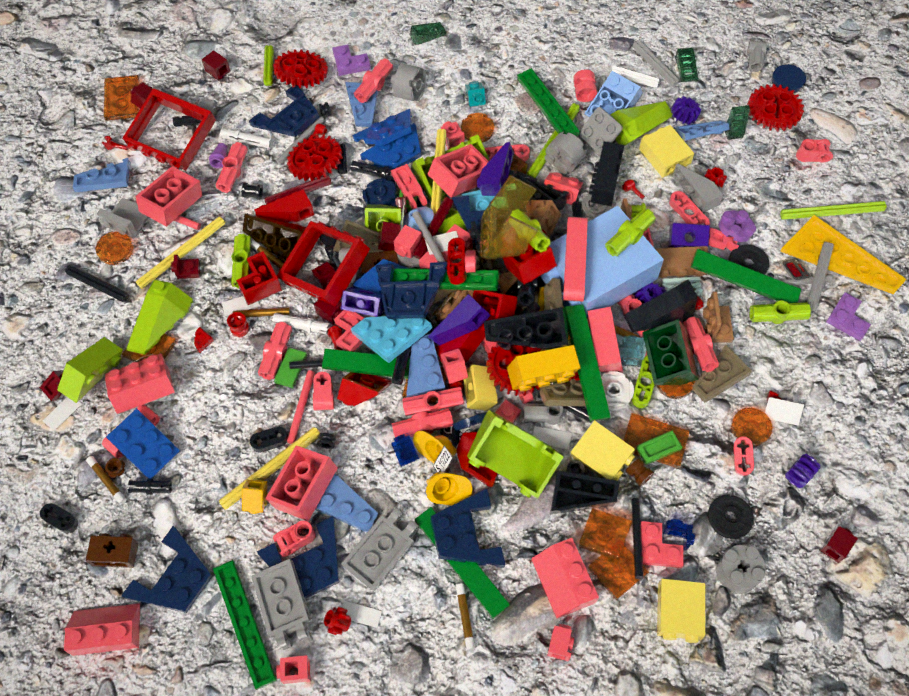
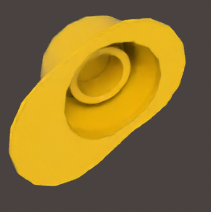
(431, 446)
(448, 488)

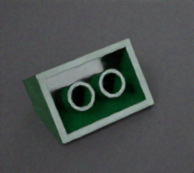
(670, 354)

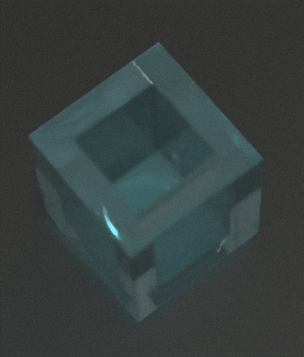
(632, 351)

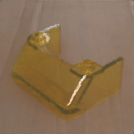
(501, 233)

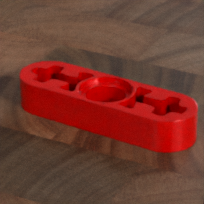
(460, 266)

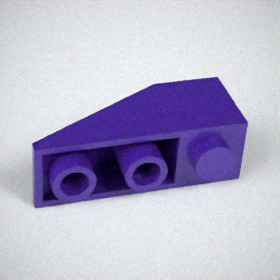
(462, 320)

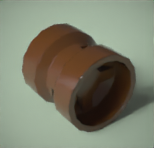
(640, 473)

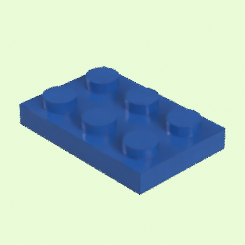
(142, 444)

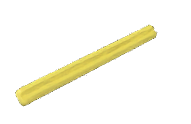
(436, 189)
(181, 252)
(270, 467)

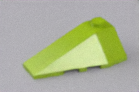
(640, 120)
(160, 310)

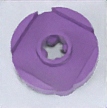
(737, 225)

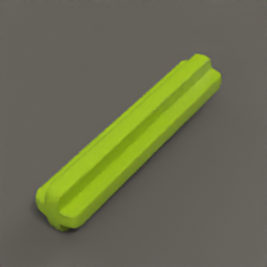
(268, 65)

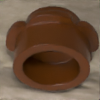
(111, 464)

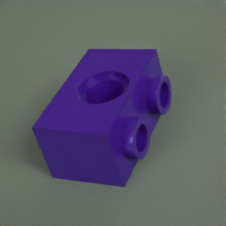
(677, 233)
(362, 302)

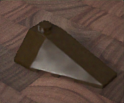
(275, 235)

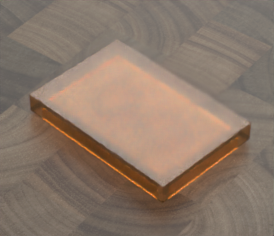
(118, 97)
(643, 429)

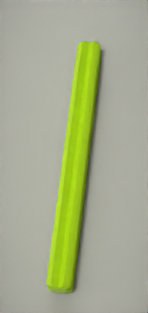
(540, 160)
(831, 210)

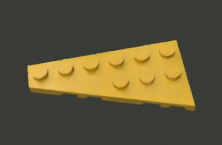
(846, 256)

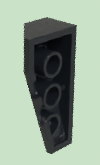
(668, 306)

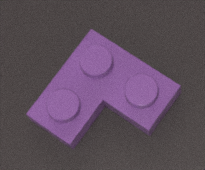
(349, 64)
(845, 320)

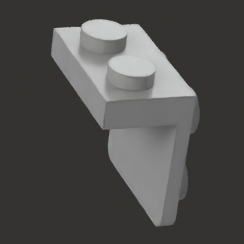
(599, 129)
(124, 218)

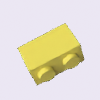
(479, 389)

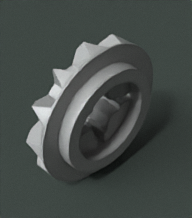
(588, 207)

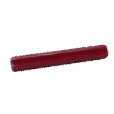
(307, 186)
(434, 226)

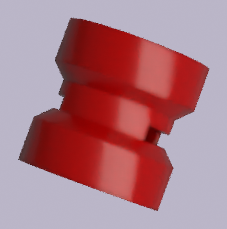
(238, 324)

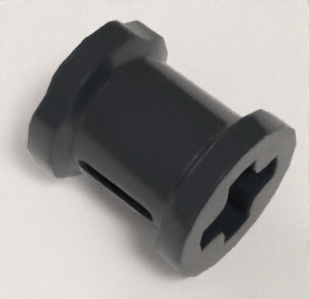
(252, 191)

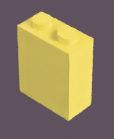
(665, 150)
(603, 452)
(681, 610)

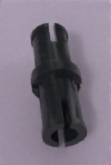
(149, 486)

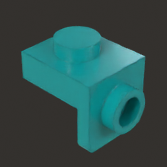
(475, 93)

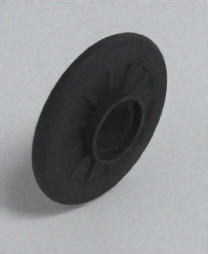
(752, 252)
(724, 527)

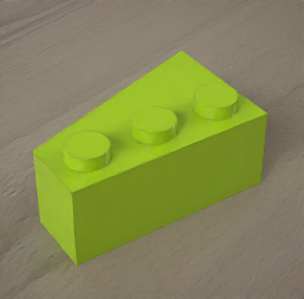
(89, 368)

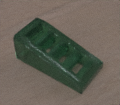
(426, 32)
(683, 55)
(737, 123)

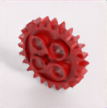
(300, 68)
(787, 107)
(314, 158)
(504, 357)

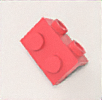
(566, 184)

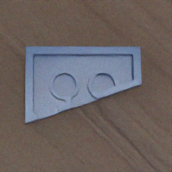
(362, 112)
(693, 131)
(110, 177)
(424, 369)
(347, 506)

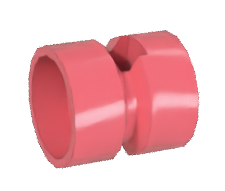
(585, 85)

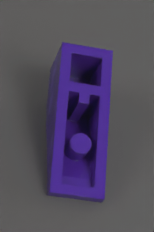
(496, 171)

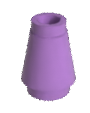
(218, 155)

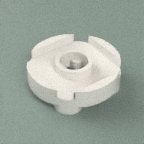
(621, 384)

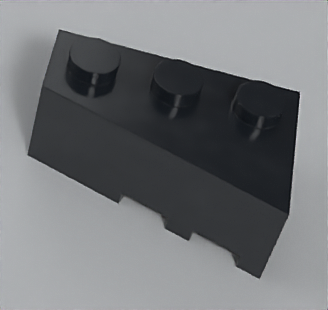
(606, 174)
(544, 192)
(582, 492)

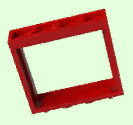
(146, 113)
(344, 272)

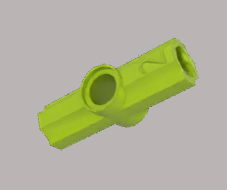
(630, 232)
(540, 240)
(242, 249)
(770, 312)

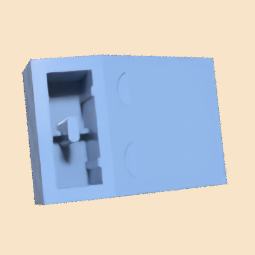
(615, 95)

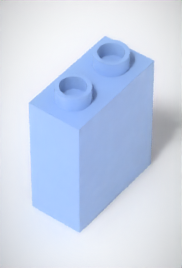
(608, 276)

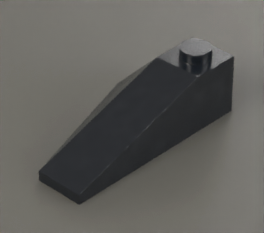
(538, 329)

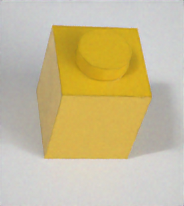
(254, 496)

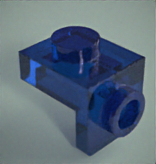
(404, 450)
(679, 529)

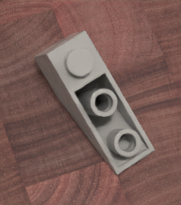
(700, 189)

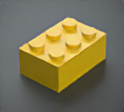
(543, 368)

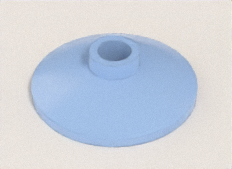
(426, 213)

